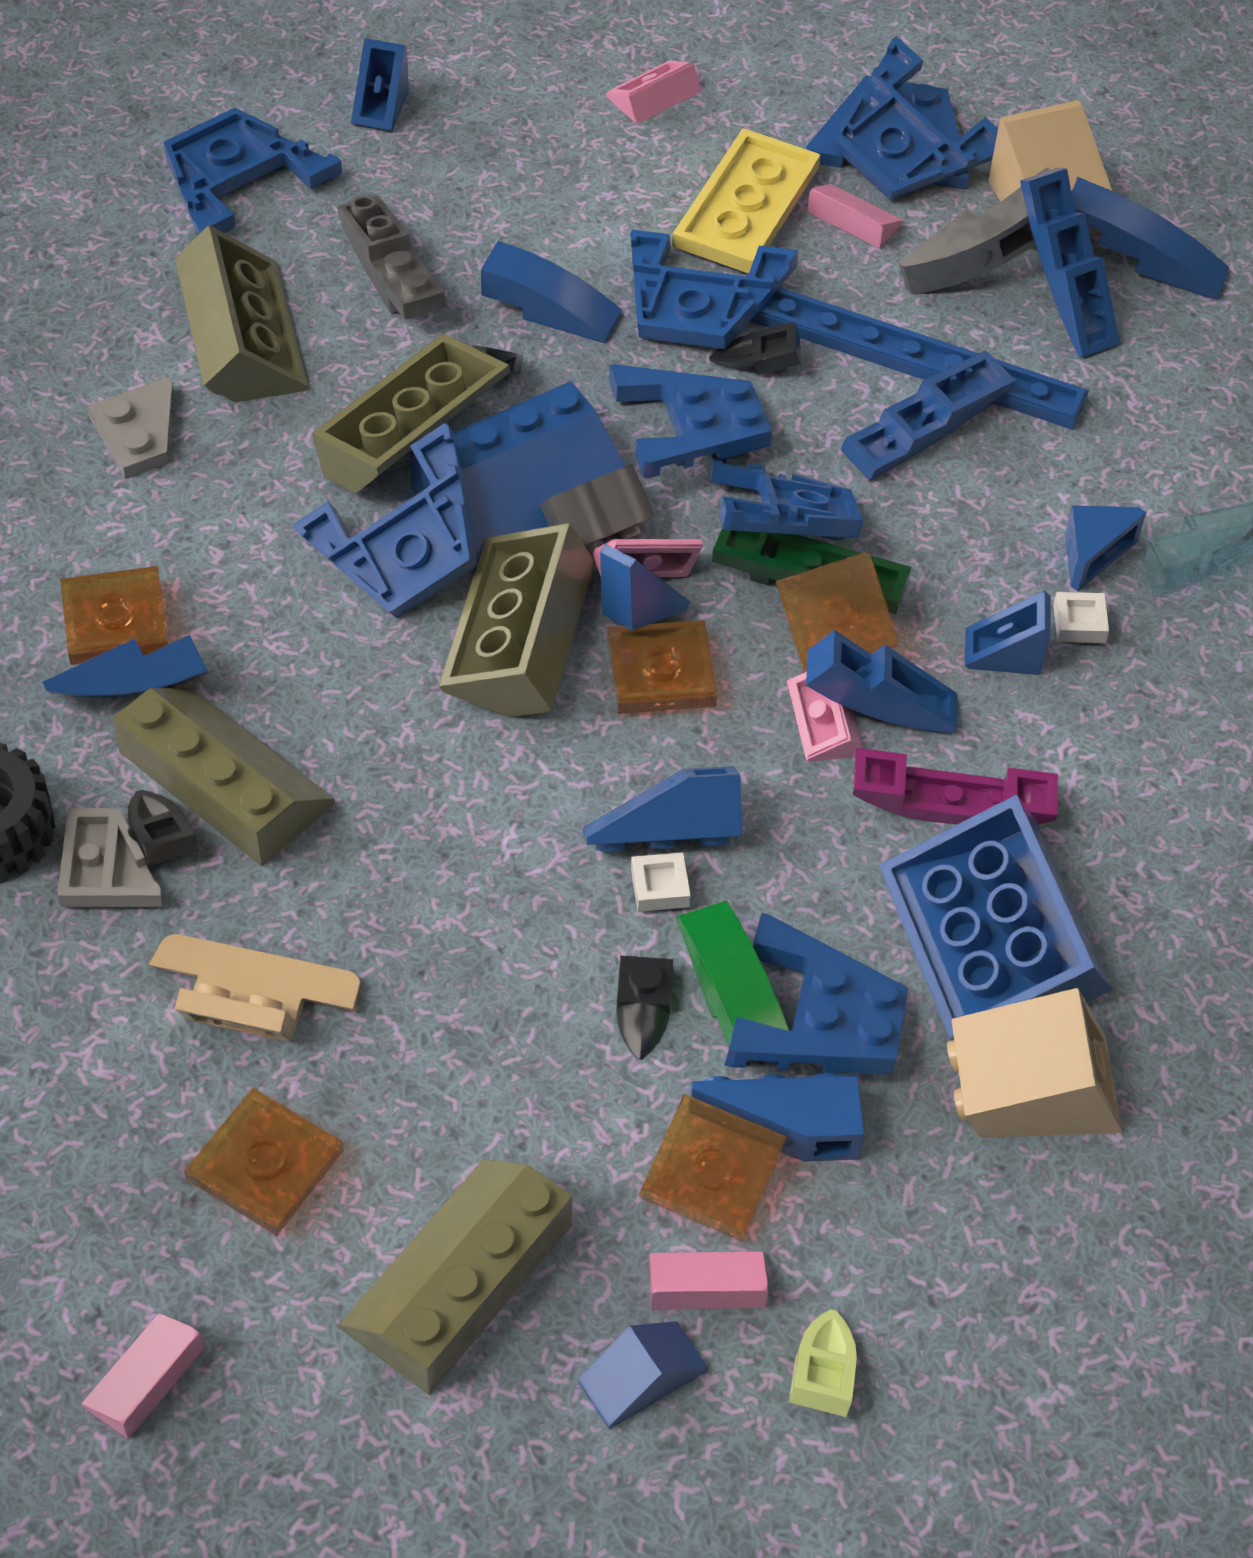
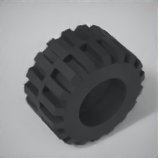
(29, 814)

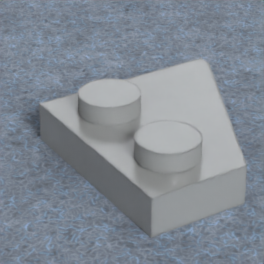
(136, 426)
(103, 863)

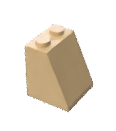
(1042, 139)
(1034, 1069)

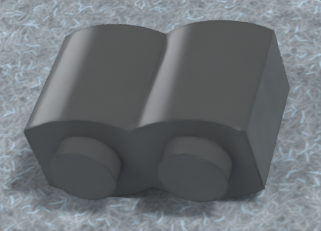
(602, 508)

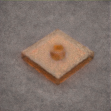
(837, 598)
(112, 610)
(662, 667)
(264, 1161)
(713, 1167)

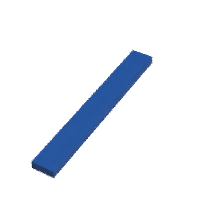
(915, 353)

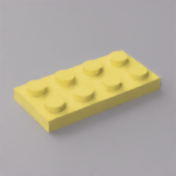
(746, 200)

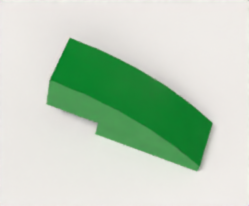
(729, 968)

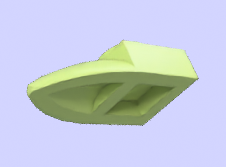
(825, 1366)

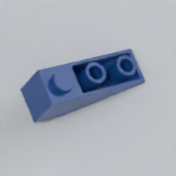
(683, 806)
(814, 1113)

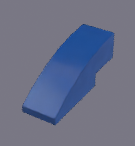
(547, 293)
(128, 672)
(880, 685)

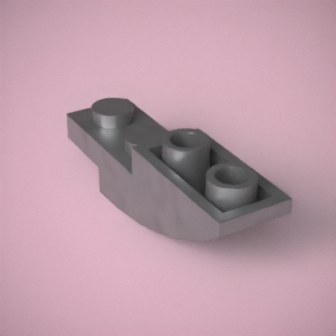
(970, 246)
(387, 258)

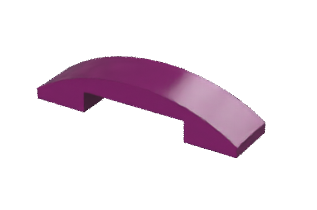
(947, 796)

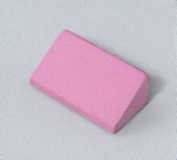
(656, 90)
(852, 214)
(660, 556)
(824, 726)
(708, 1280)
(144, 1374)

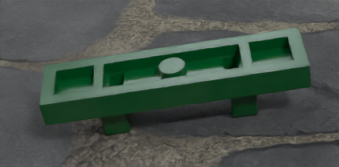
(786, 555)

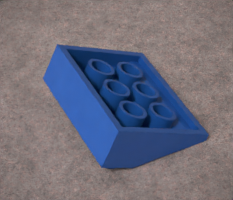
(525, 458)
(992, 916)

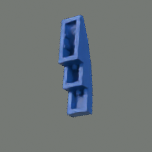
(1160, 246)
(1068, 261)
(927, 416)

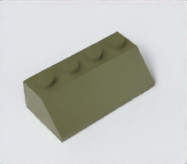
(239, 319)
(402, 410)
(519, 621)
(219, 770)
(460, 1270)

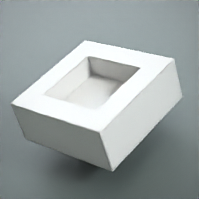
(1081, 617)
(660, 882)

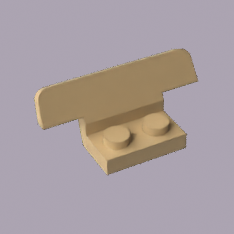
(249, 987)

